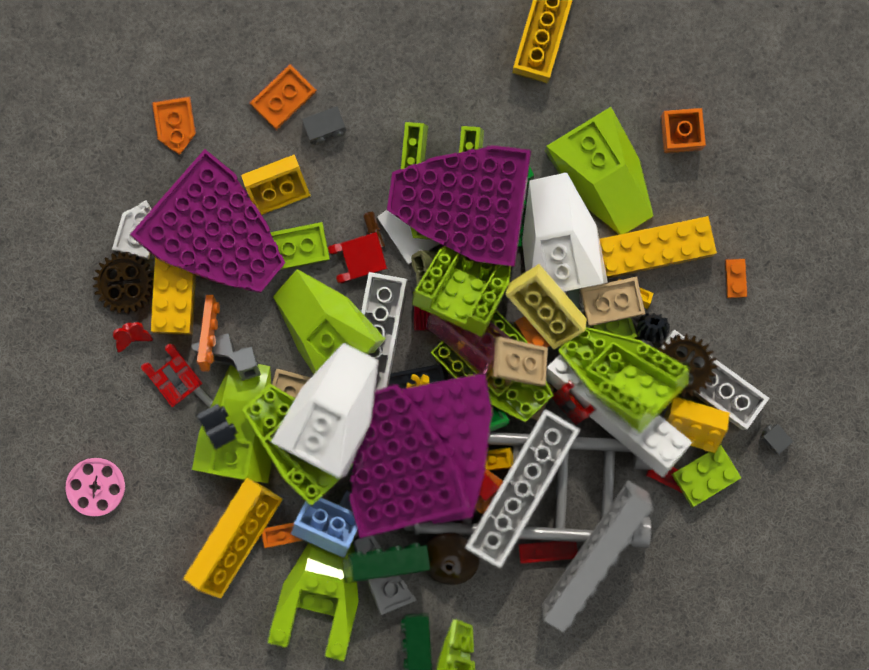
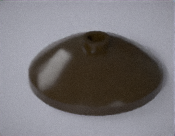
(451, 549)

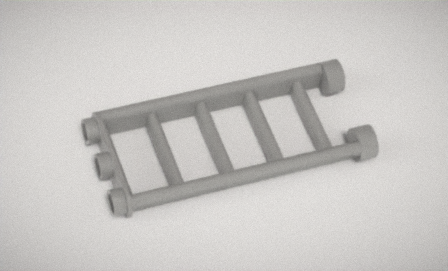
(559, 532)

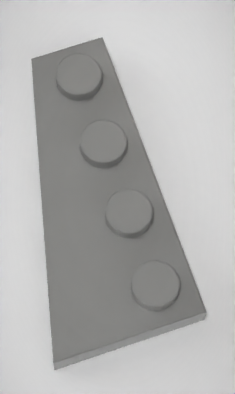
(387, 592)

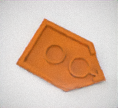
(174, 123)

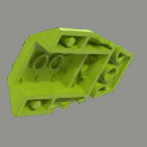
(457, 648)

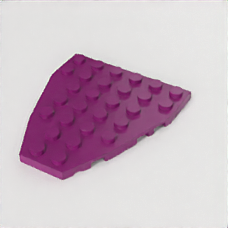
(466, 201)
(211, 229)
(461, 419)
(402, 469)

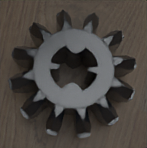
(653, 328)

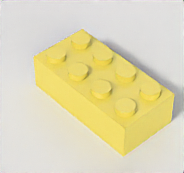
(546, 306)

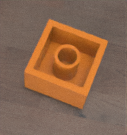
(683, 130)

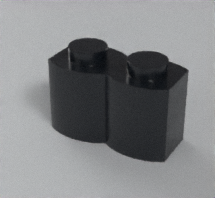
(217, 426)

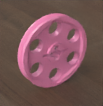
(102, 481)

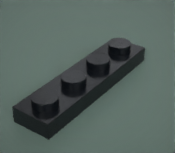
(401, 378)

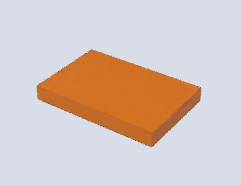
(283, 97)

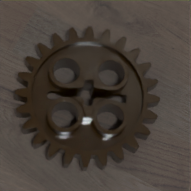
(122, 266)
(700, 375)

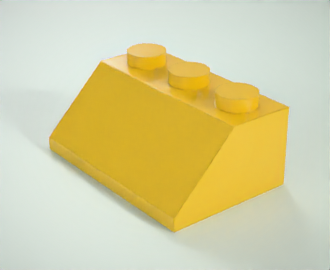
(276, 185)

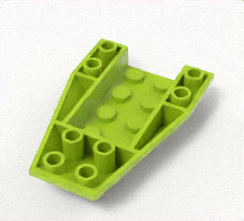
(265, 416)
(246, 454)

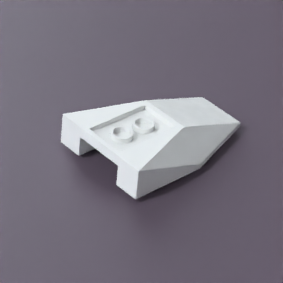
(562, 234)
(332, 412)

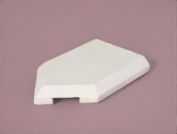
(128, 223)

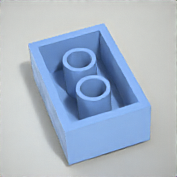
(326, 526)

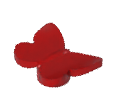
(129, 333)

